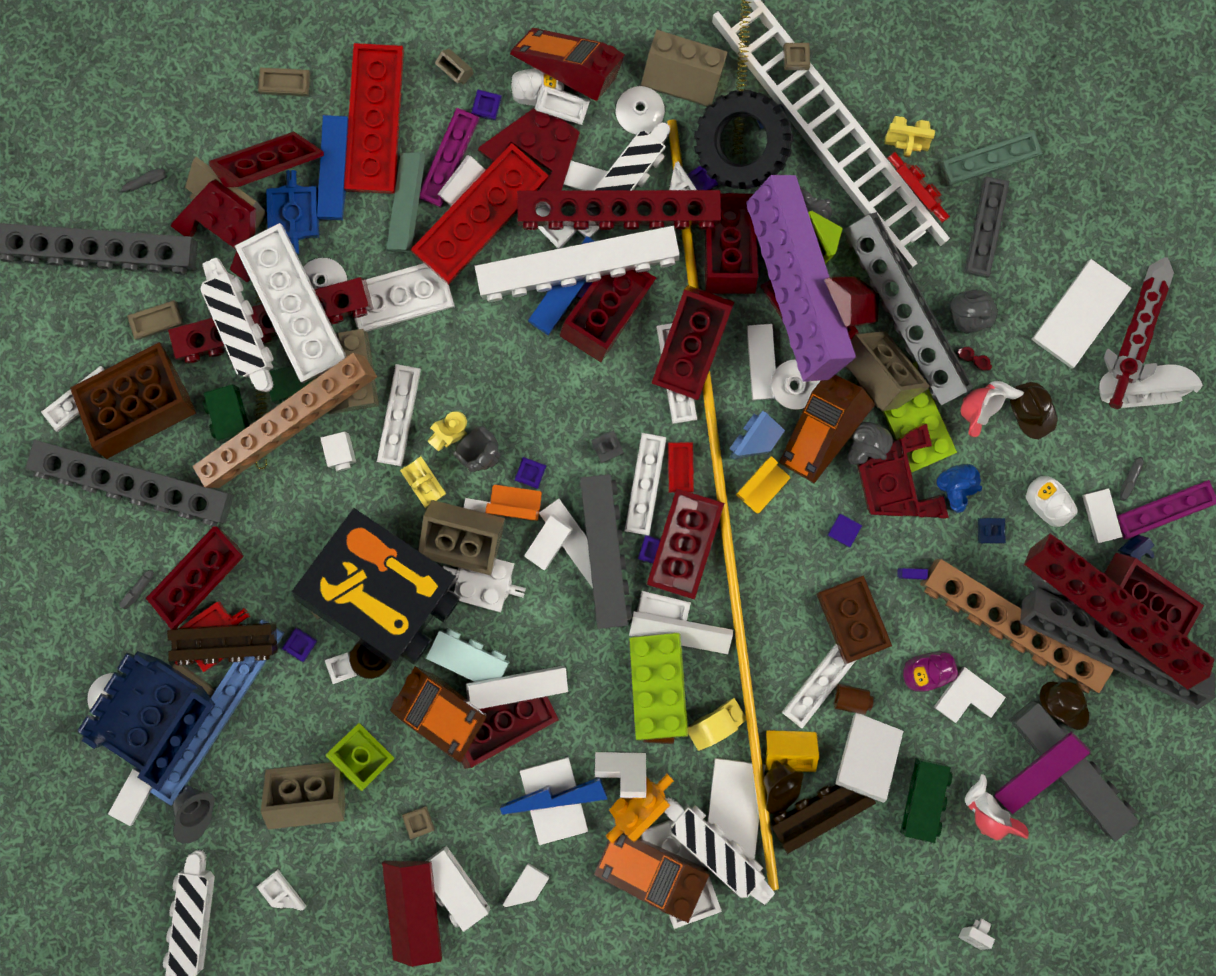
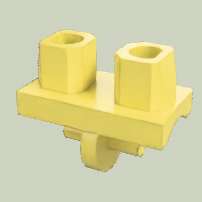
(909, 137)
(448, 430)
(423, 481)

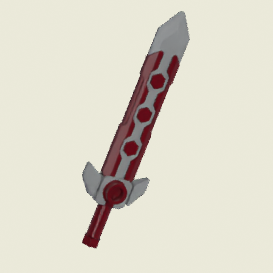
(1139, 334)

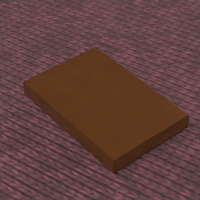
(854, 619)

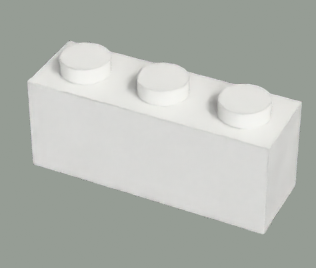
(456, 890)

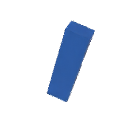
(332, 168)
(556, 304)
(543, 798)

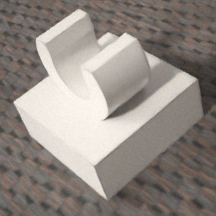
(978, 935)

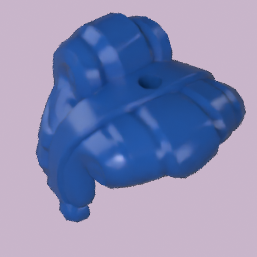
(958, 483)

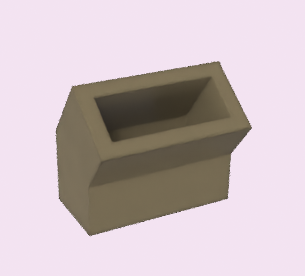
(449, 55)

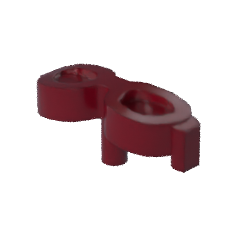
(981, 362)

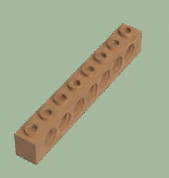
(285, 421)
(1094, 673)

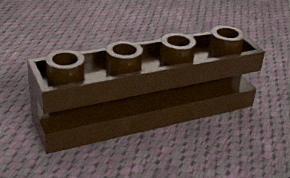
(222, 642)
(818, 815)

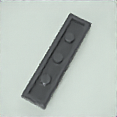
(986, 227)

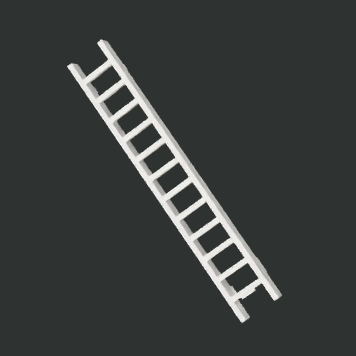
(923, 216)

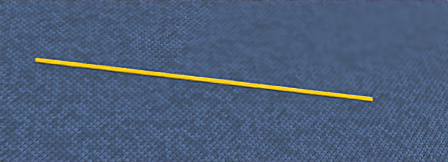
(730, 565)

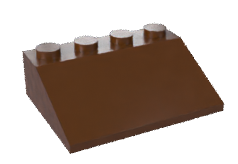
(132, 401)

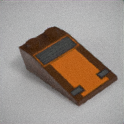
(825, 426)
(438, 713)
(653, 875)

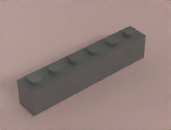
(603, 550)
(1083, 779)

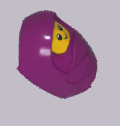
(929, 671)

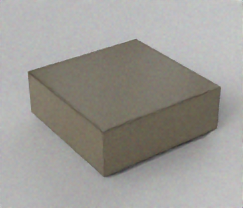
(796, 56)
(418, 822)

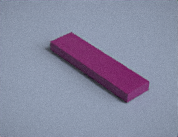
(448, 155)
(1166, 509)
(1042, 772)

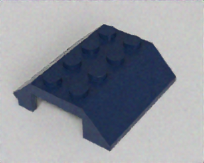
(147, 716)

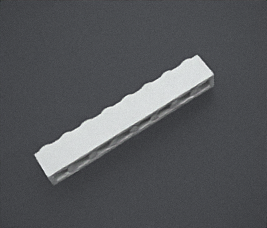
(577, 263)

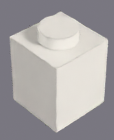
(338, 451)

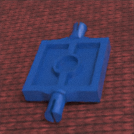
(294, 209)

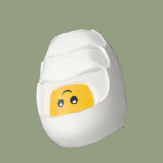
(528, 84)
(1051, 501)

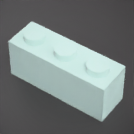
(466, 657)

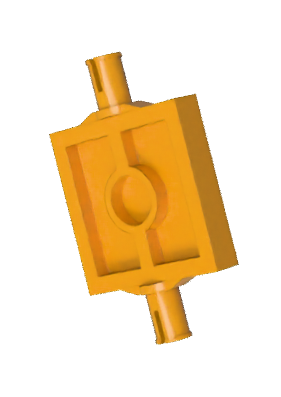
(636, 815)

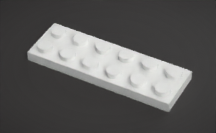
(291, 302)

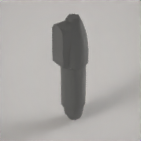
(148, 178)
(1129, 484)
(137, 589)

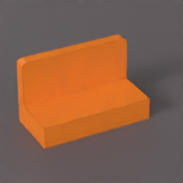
(514, 502)

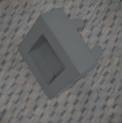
(607, 446)

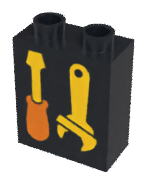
(377, 590)

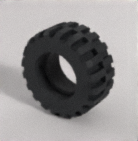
(711, 128)

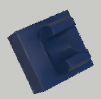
(991, 530)
(1137, 547)

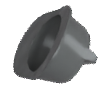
(192, 814)

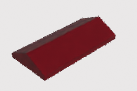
(264, 159)
(854, 300)
(685, 543)
(195, 577)
(412, 912)

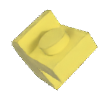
(716, 725)

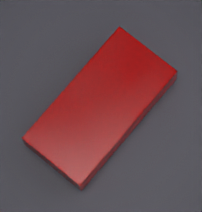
(680, 467)

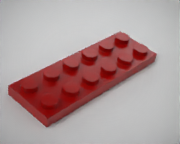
(374, 118)
(478, 214)

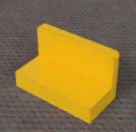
(763, 485)
(792, 748)

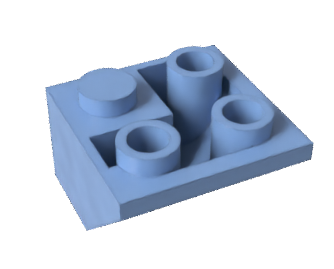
(759, 439)

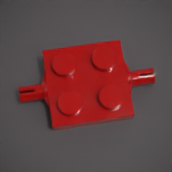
(926, 192)
(215, 616)

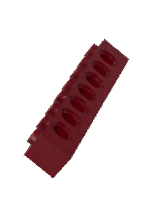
(706, 200)
(185, 337)
(1119, 611)

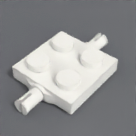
(484, 589)

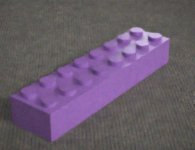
(798, 278)

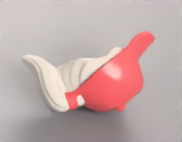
(985, 402)
(989, 816)

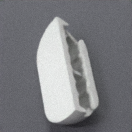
(1163, 387)

